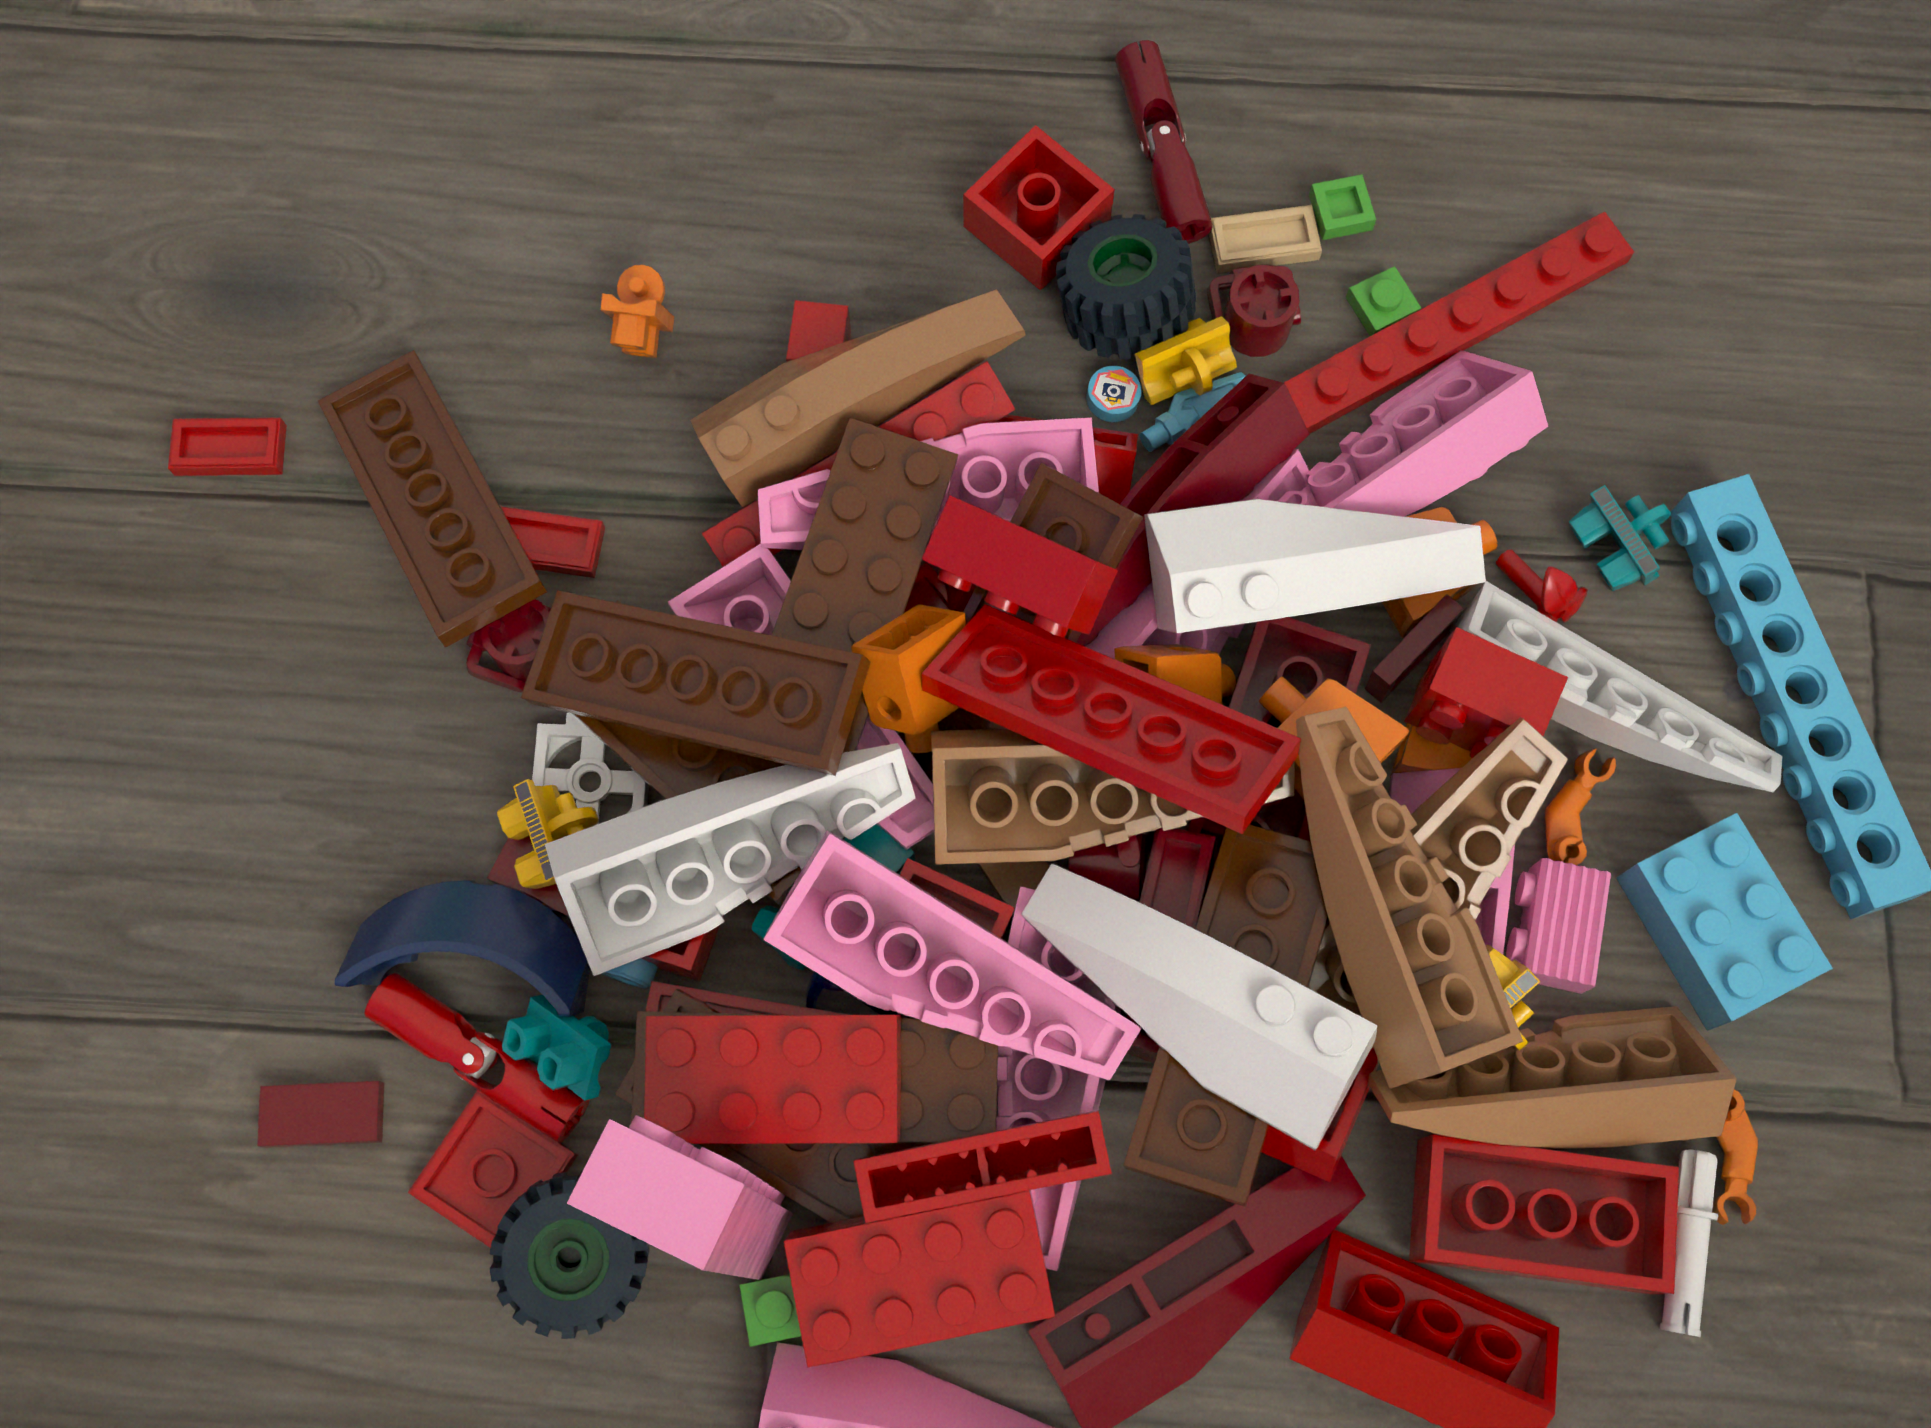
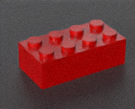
(775, 1078)
(1545, 1214)
(917, 1277)

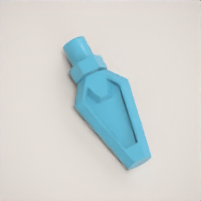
(1184, 411)

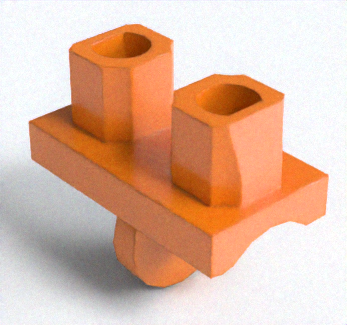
(639, 313)

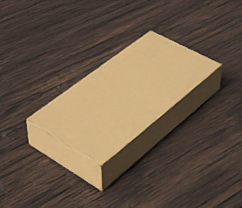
(1265, 238)

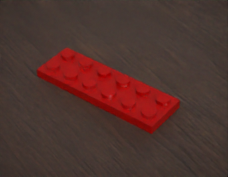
(1113, 717)

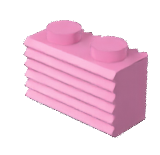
(1560, 923)

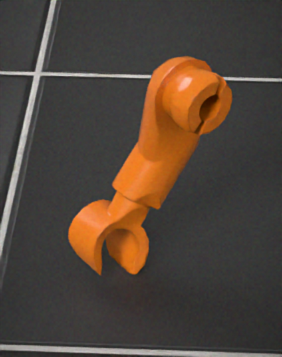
(1562, 814)
(1739, 1160)

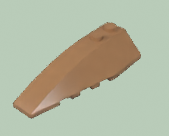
(805, 404)
(1026, 802)
(1469, 829)
(1401, 939)
(1577, 1086)

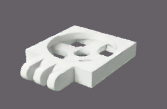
(554, 738)

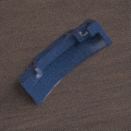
(474, 921)

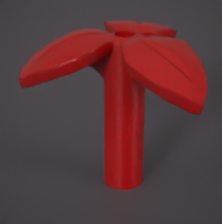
(1553, 596)

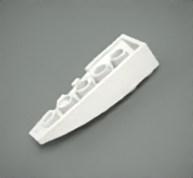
(1297, 559)
(1618, 702)
(700, 854)
(1209, 1006)

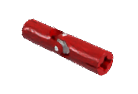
(449, 1038)

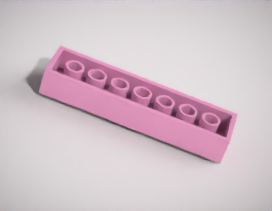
(682, 1199)

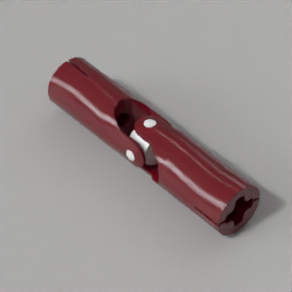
(1173, 170)

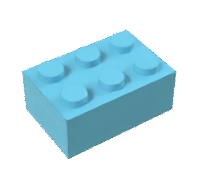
(1723, 922)

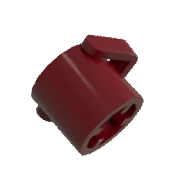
(1258, 307)
(511, 644)
(1115, 866)

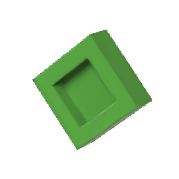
(1342, 207)
(1382, 300)
(770, 1310)

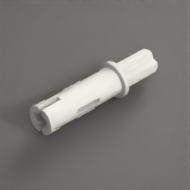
(1694, 1216)

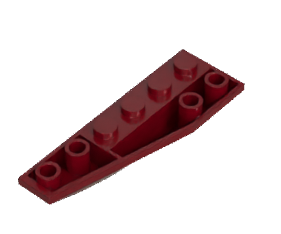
(1206, 466)
(1187, 1299)

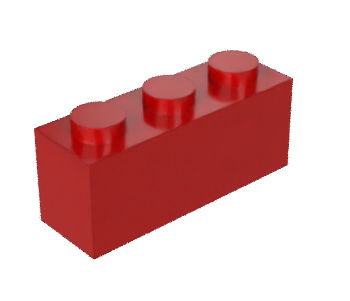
(1018, 568)

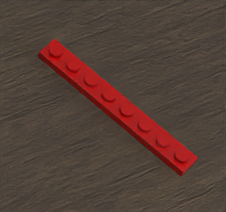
(1458, 321)

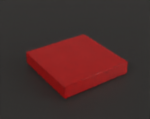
(486, 1166)

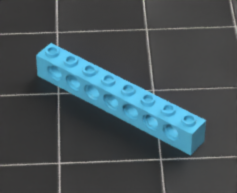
(1827, 709)

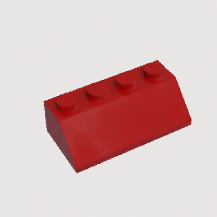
(1425, 1341)

